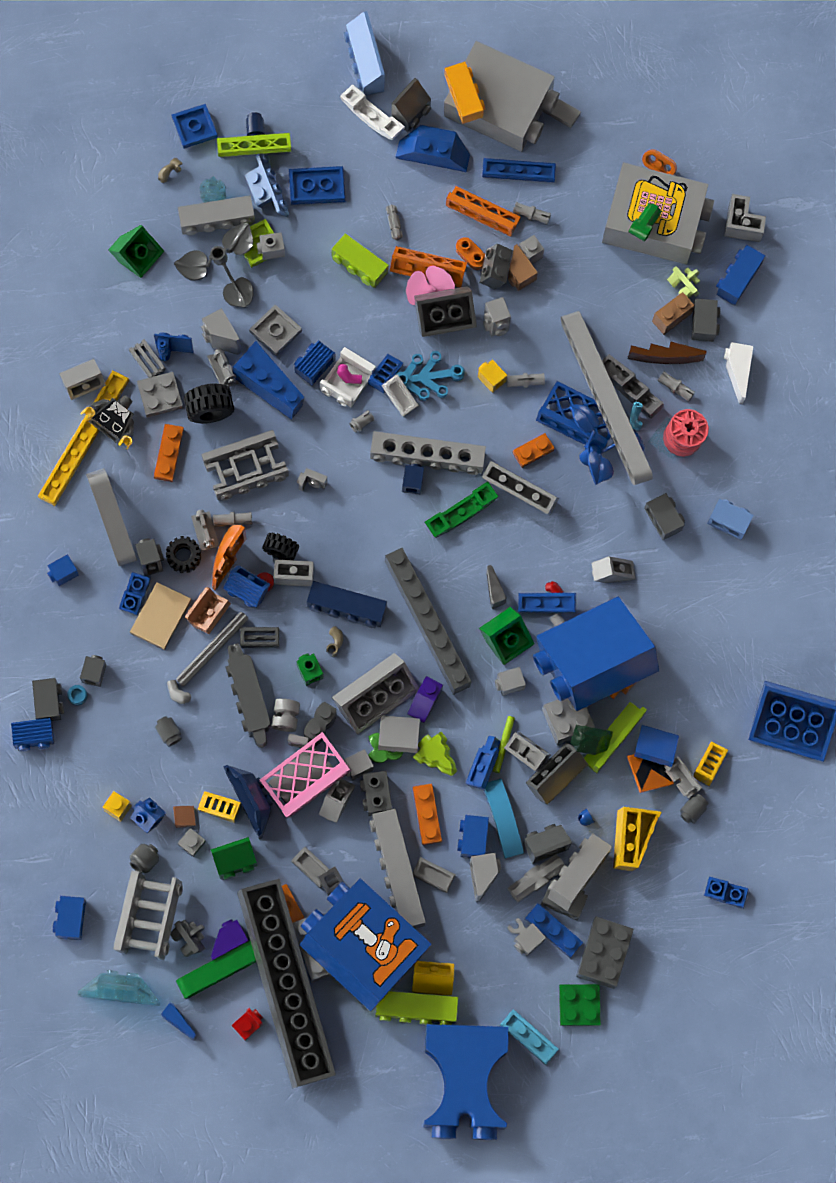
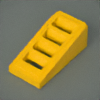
(705, 774)
(234, 812)

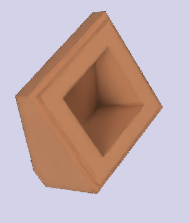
(184, 816)

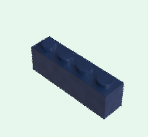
(346, 604)

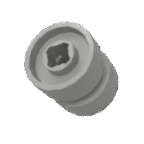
(285, 715)

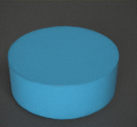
(77, 695)

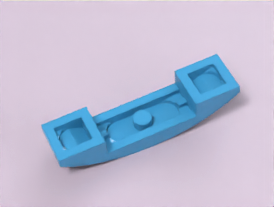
(503, 818)

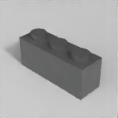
(556, 773)

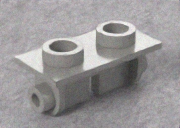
(222, 368)
(205, 530)
(688, 784)

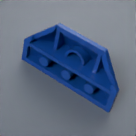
(434, 148)

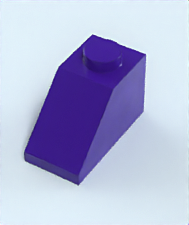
(425, 699)
(228, 938)

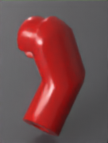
(553, 587)

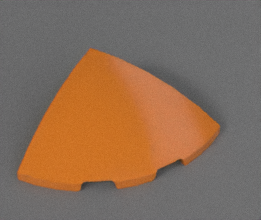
(227, 552)

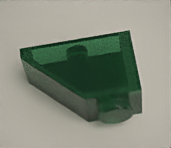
(590, 739)

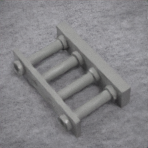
(129, 921)

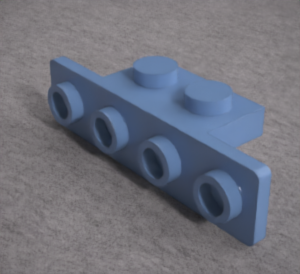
(265, 187)

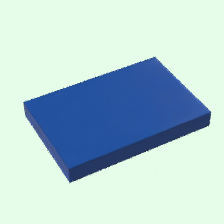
(317, 185)

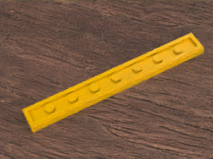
(79, 444)

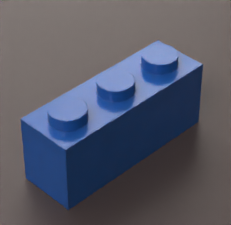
(739, 274)

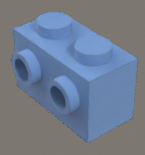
(730, 518)

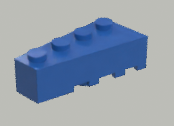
(268, 381)

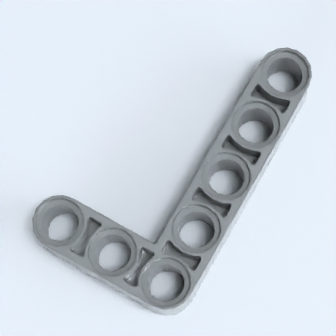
(111, 517)

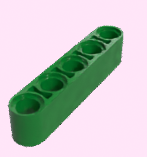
(216, 970)

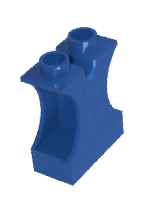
(465, 1061)

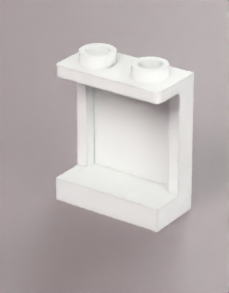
(346, 392)

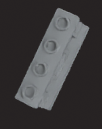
(240, 451)

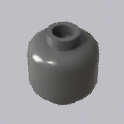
(144, 858)

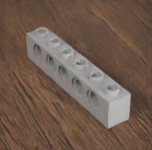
(420, 445)

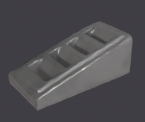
(496, 592)

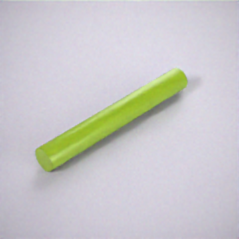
(504, 740)

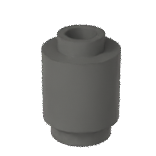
(168, 731)
(693, 808)

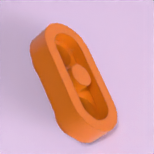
(660, 162)
(470, 252)

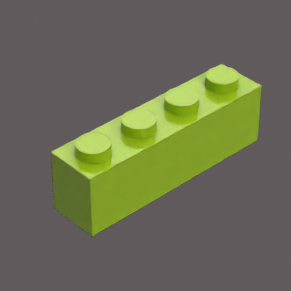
(417, 1007)

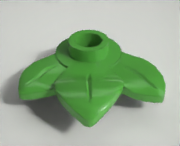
(381, 756)

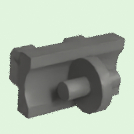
(191, 934)

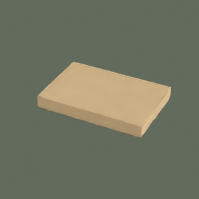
(160, 616)

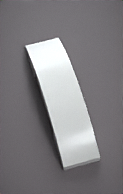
(371, 114)

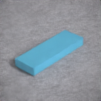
(529, 1037)

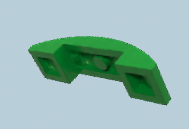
(462, 511)

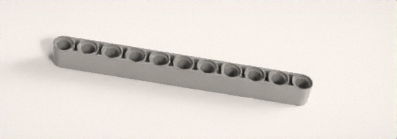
(606, 398)

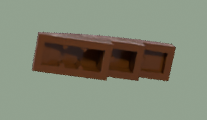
(675, 354)

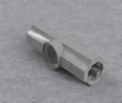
(536, 878)

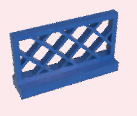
(568, 427)

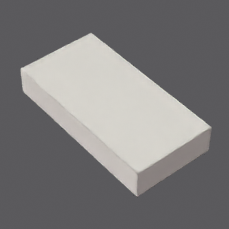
(400, 395)

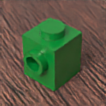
(309, 669)

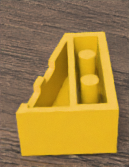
(632, 835)

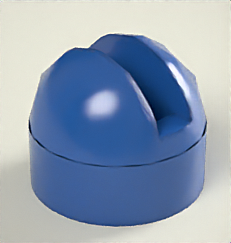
(585, 818)

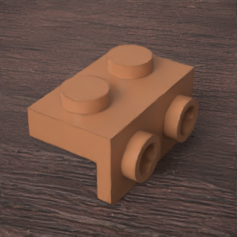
(207, 610)

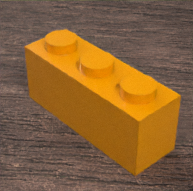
(464, 92)

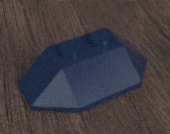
(251, 797)

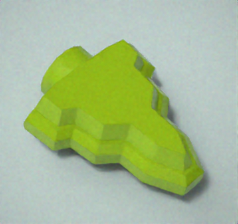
(435, 753)

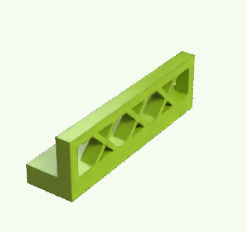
(254, 144)
(621, 728)

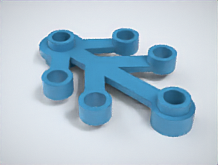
(426, 377)

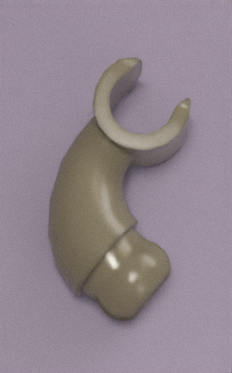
(165, 171)
(338, 640)

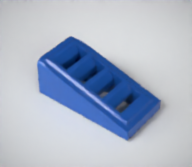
(372, 381)
(175, 1018)

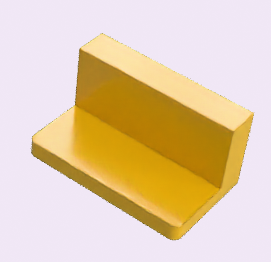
(433, 978)

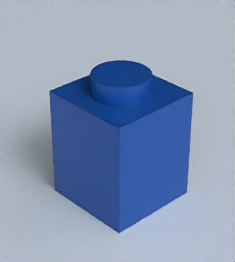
(62, 570)

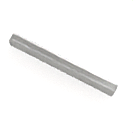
(212, 649)

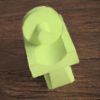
(677, 277)

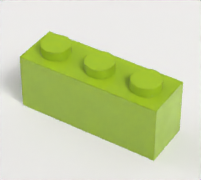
(359, 261)

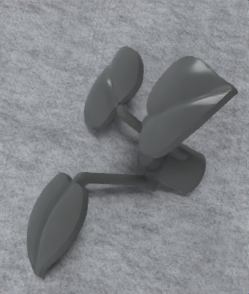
(194, 264)

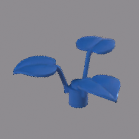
(600, 467)

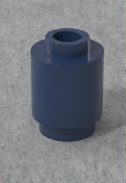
(254, 124)

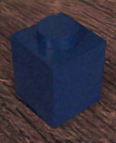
(413, 479)

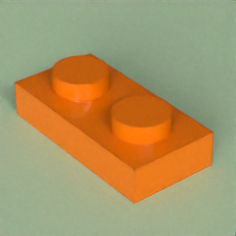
(533, 450)

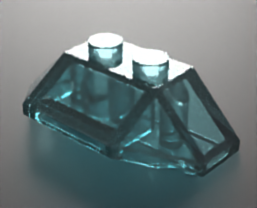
(119, 988)

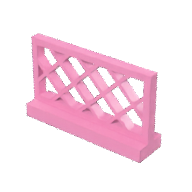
(314, 790)

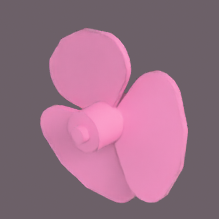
(437, 279)

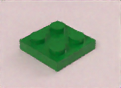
(579, 1004)

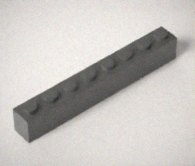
(427, 621)

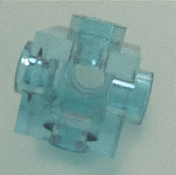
(212, 190)

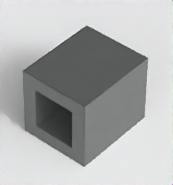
(93, 670)

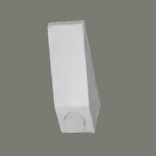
(738, 367)

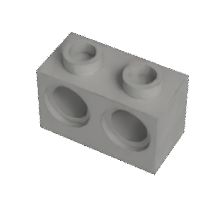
(527, 751)

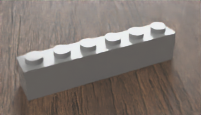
(397, 867)

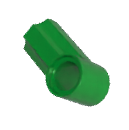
(644, 224)

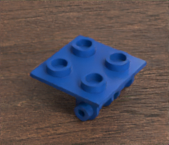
(166, 343)

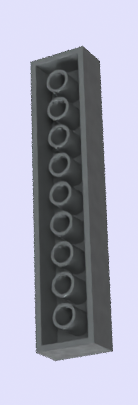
(286, 983)

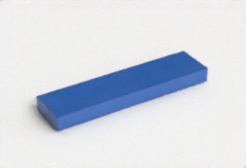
(519, 170)

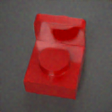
(248, 1023)

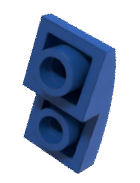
(135, 593)
(726, 893)

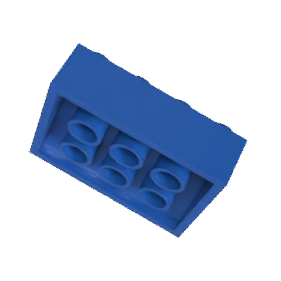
(794, 721)

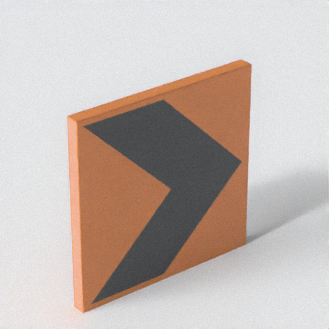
(648, 774)

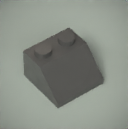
(411, 105)
(546, 843)

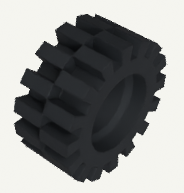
(280, 547)
(183, 565)

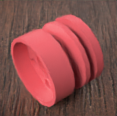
(677, 437)

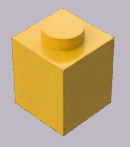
(491, 375)
(117, 806)

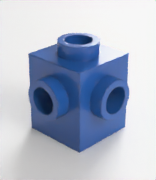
(147, 814)

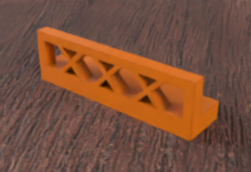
(482, 213)
(408, 261)

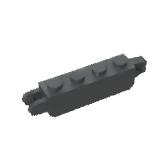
(249, 694)

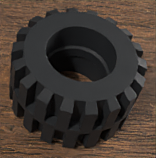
(209, 403)

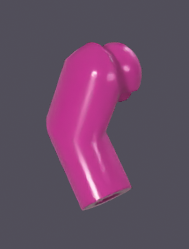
(347, 377)

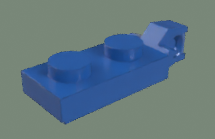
(483, 763)

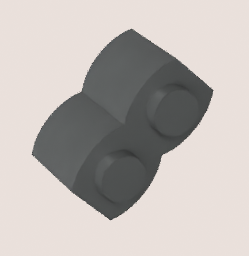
(323, 719)

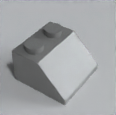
(220, 332)
(483, 873)

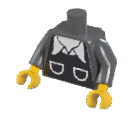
(112, 419)

